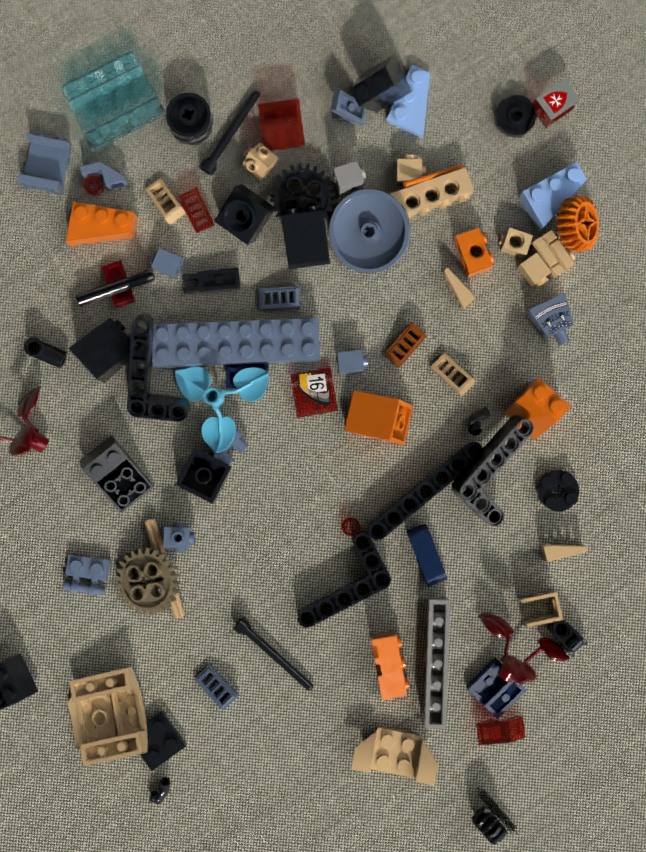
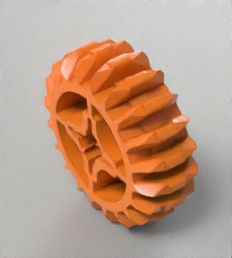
(578, 223)

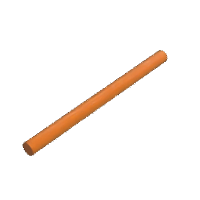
(432, 175)

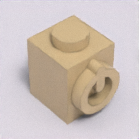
(409, 168)

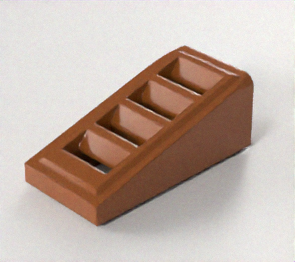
(417, 331)

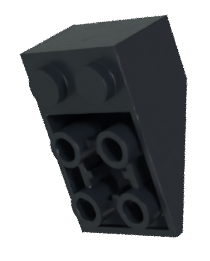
(115, 473)
(15, 681)

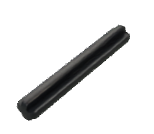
(115, 287)

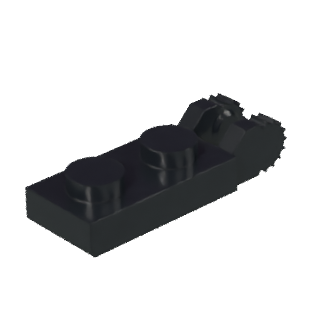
(213, 280)

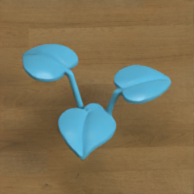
(193, 385)

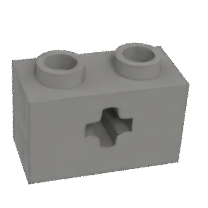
(348, 178)

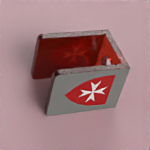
(555, 103)

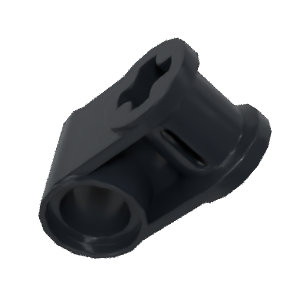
(568, 638)

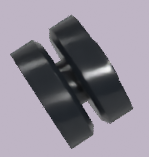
(191, 107)

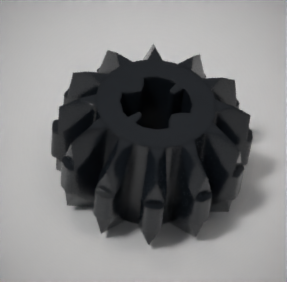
(489, 825)

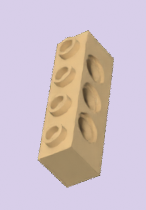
(457, 179)

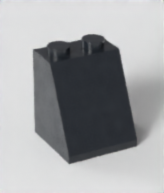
(381, 85)
(305, 237)
(104, 349)

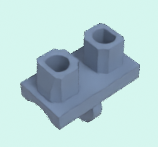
(238, 443)

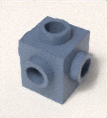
(171, 537)

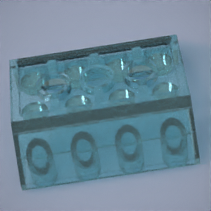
(110, 94)

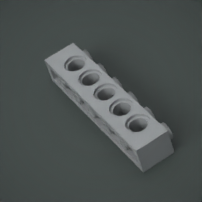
(436, 663)

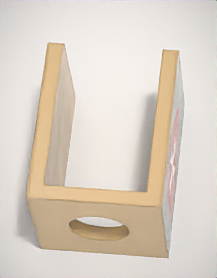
(544, 619)

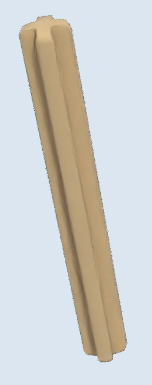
(156, 542)

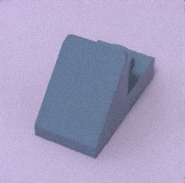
(346, 108)

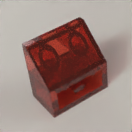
(281, 124)

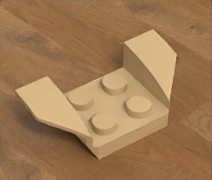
(397, 754)

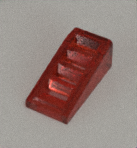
(194, 192)

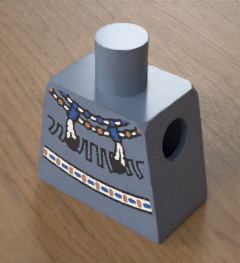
(552, 318)

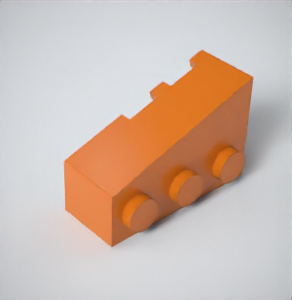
(98, 224)
(389, 664)

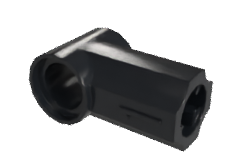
(46, 353)

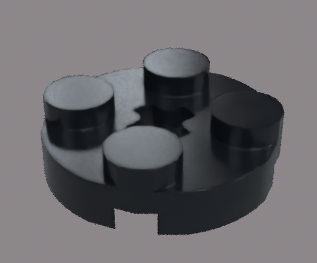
(509, 106)
(569, 495)

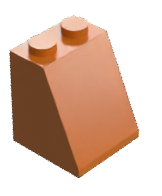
(538, 405)
(378, 417)

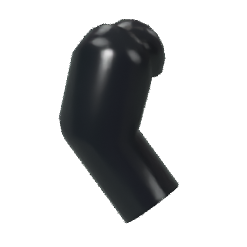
(475, 421)
(158, 797)

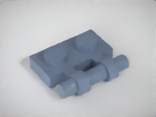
(86, 567)

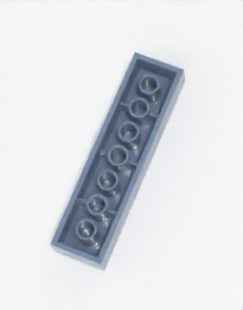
(236, 343)

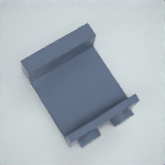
(46, 164)

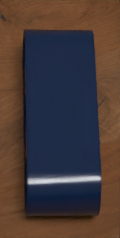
(426, 555)

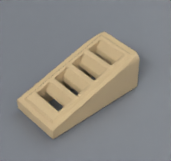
(172, 211)
(460, 292)
(448, 379)
(556, 551)

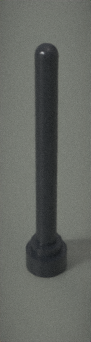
(209, 165)
(245, 629)

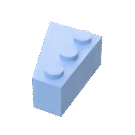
(545, 197)

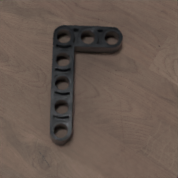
(144, 376)
(488, 468)
(351, 588)

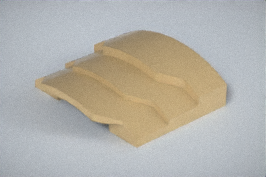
(108, 716)

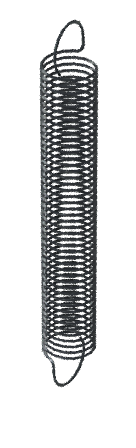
(495, 807)

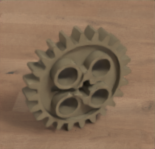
(143, 561)

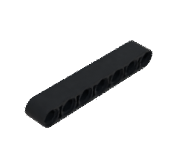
(435, 487)

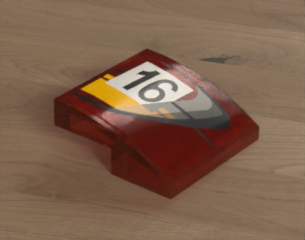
(314, 392)

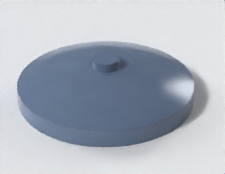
(370, 231)

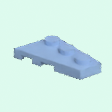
(410, 111)

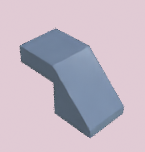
(112, 179)

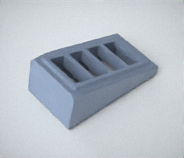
(296, 298)
(211, 692)

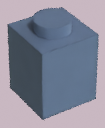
(167, 263)
(351, 362)

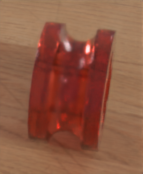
(90, 180)
(357, 525)

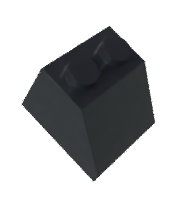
(203, 476)

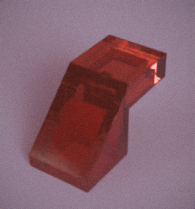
(500, 731)

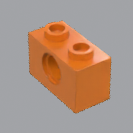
(471, 264)

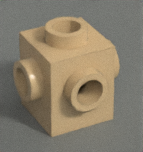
(259, 161)

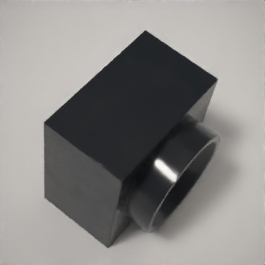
(232, 217)

